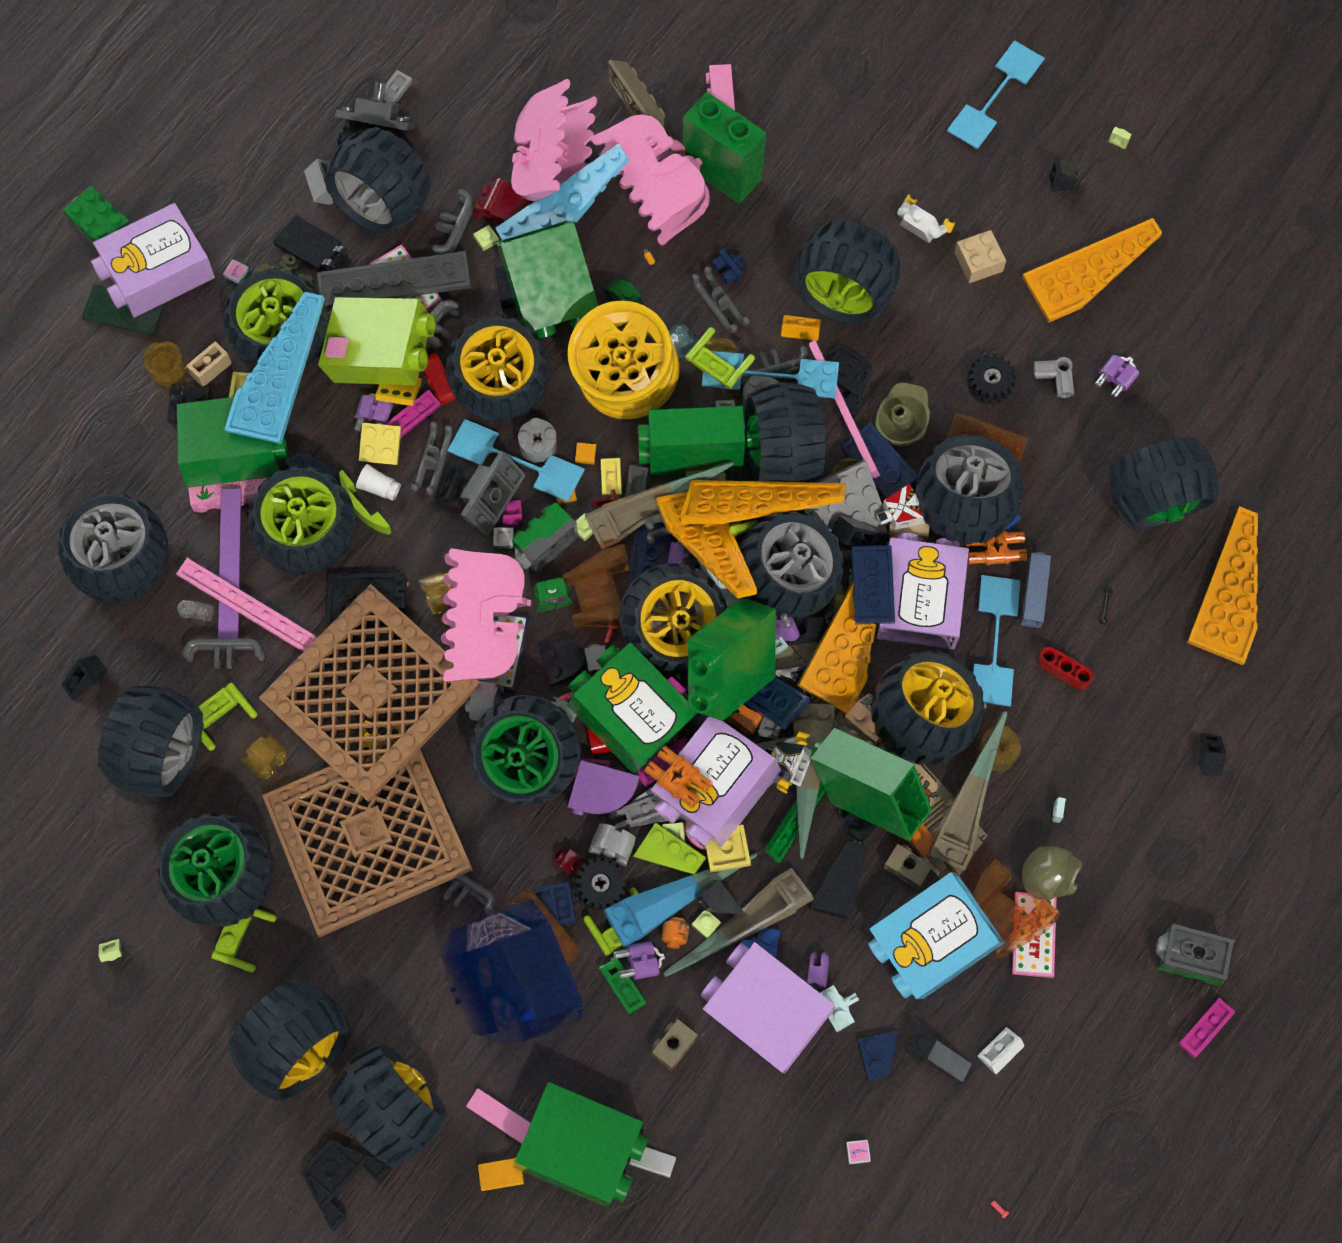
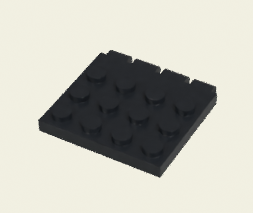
(347, 587)

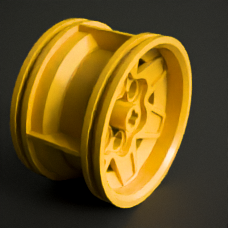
(603, 326)

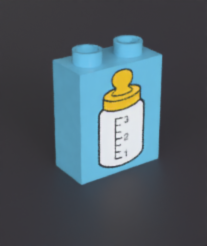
(934, 937)

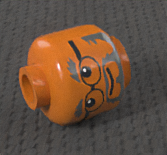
(675, 932)

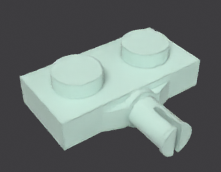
(840, 1017)

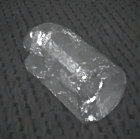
(195, 610)

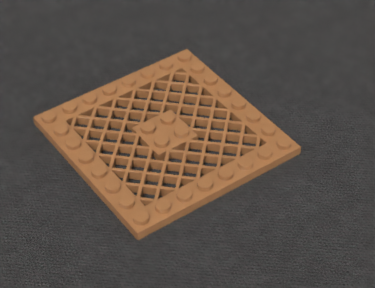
(368, 692)
(365, 834)

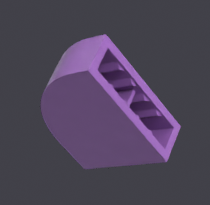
(601, 789)

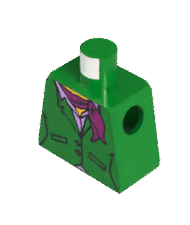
(551, 594)

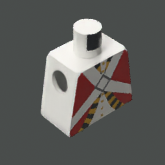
(901, 509)

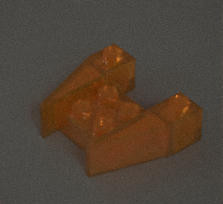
(597, 589)
(1008, 918)

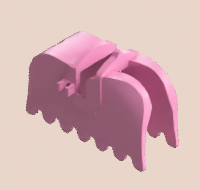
(549, 134)
(658, 174)
(482, 588)

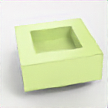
(1120, 137)
(486, 238)
(583, 527)
(677, 829)
(706, 924)
(110, 950)

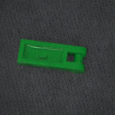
(622, 987)

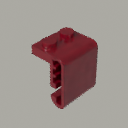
(499, 202)

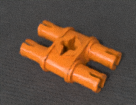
(1004, 555)
(678, 786)

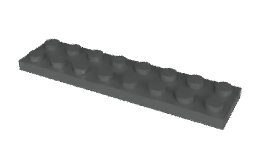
(397, 278)

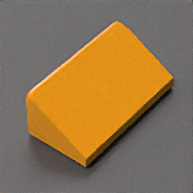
(800, 328)
(499, 1175)

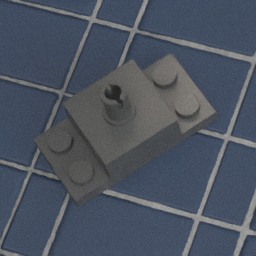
(376, 111)
(490, 493)

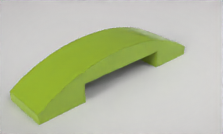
(375, 521)

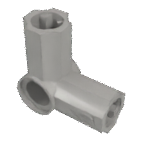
(1063, 379)

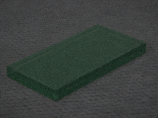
(103, 311)

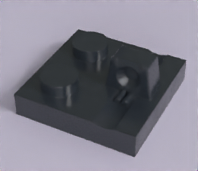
(185, 394)

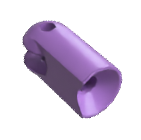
(818, 974)

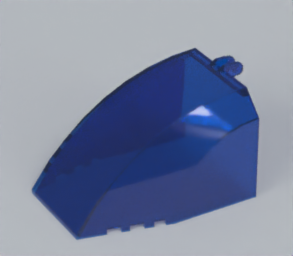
(511, 974)

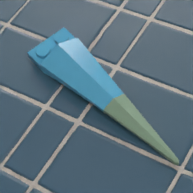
(647, 910)

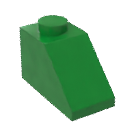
(623, 291)

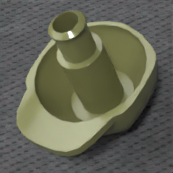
(904, 414)
(1050, 873)

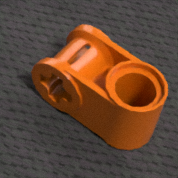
(746, 720)

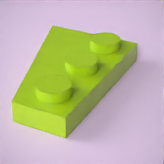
(669, 850)

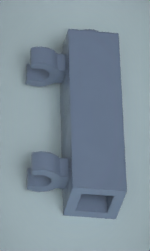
(1036, 590)

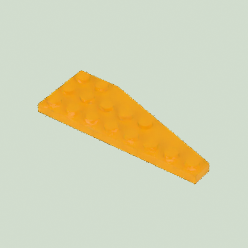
(1079, 276)
(742, 500)
(710, 545)
(1229, 607)
(841, 659)

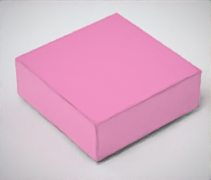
(336, 347)

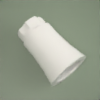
(377, 483)

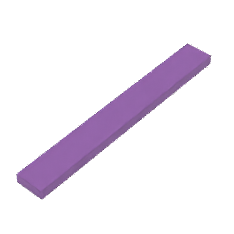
(230, 558)

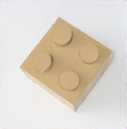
(980, 256)

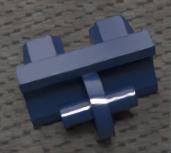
(732, 265)

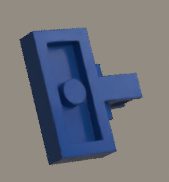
(766, 939)

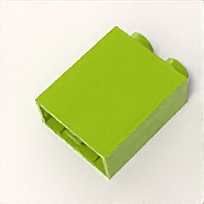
(384, 340)

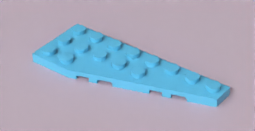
(571, 199)
(267, 396)

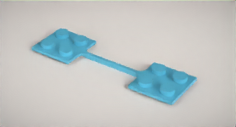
(974, 125)
(813, 373)
(555, 477)
(1000, 598)

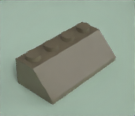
(632, 91)

